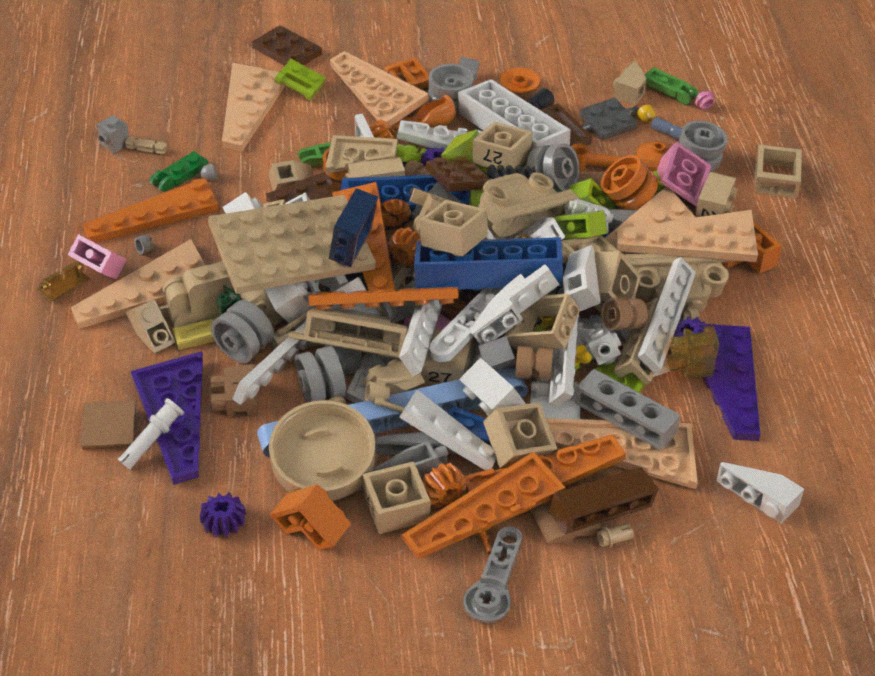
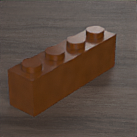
(602, 499)

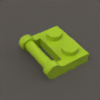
(300, 79)

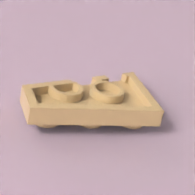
(354, 149)

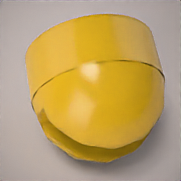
(646, 113)

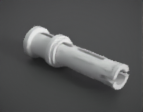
(158, 424)

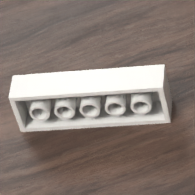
(493, 102)
(289, 299)

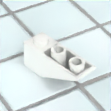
(581, 278)
(765, 490)

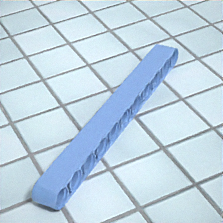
(385, 419)

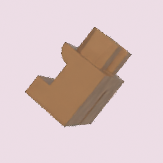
(228, 384)

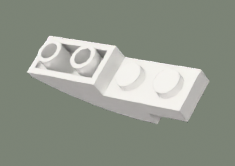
(505, 308)

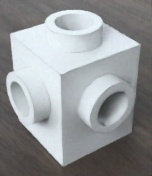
(599, 338)

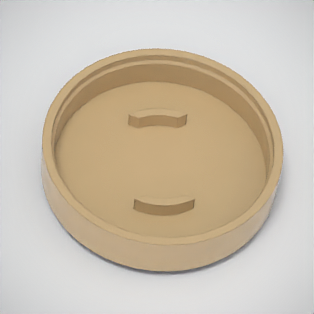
(322, 446)

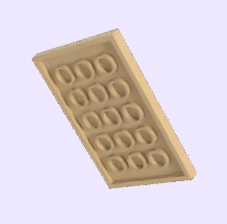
(283, 244)

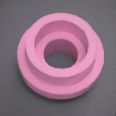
(705, 100)

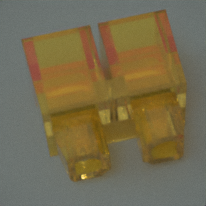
(696, 353)

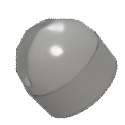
(209, 173)
(143, 244)

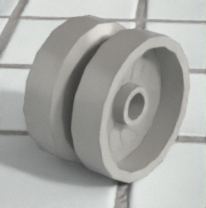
(449, 80)
(705, 141)
(556, 162)
(242, 331)
(320, 375)

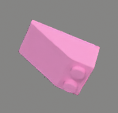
(683, 172)

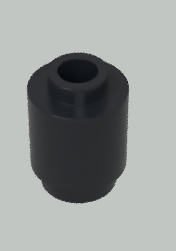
(541, 99)

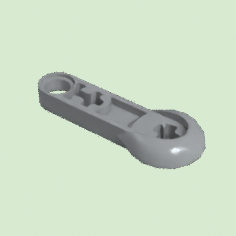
(494, 581)

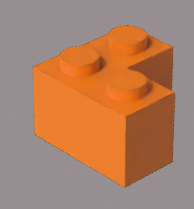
(767, 249)
(313, 514)

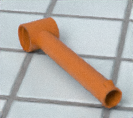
(601, 160)

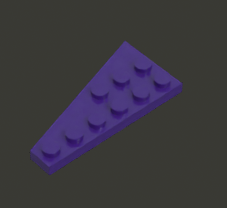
(734, 382)
(181, 383)

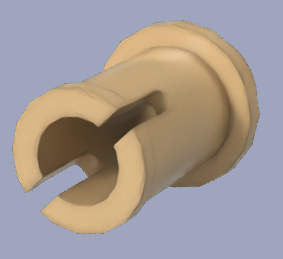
(614, 535)

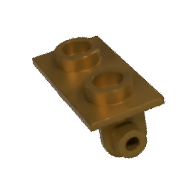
(58, 285)

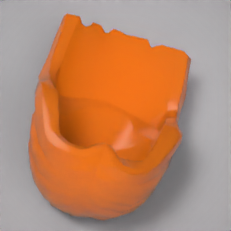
(433, 113)

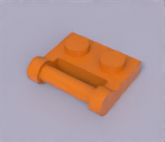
(411, 71)

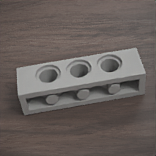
(627, 409)

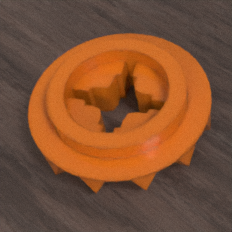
(398, 208)

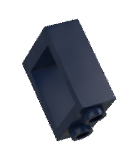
(353, 227)

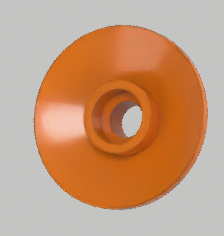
(520, 80)
(653, 150)

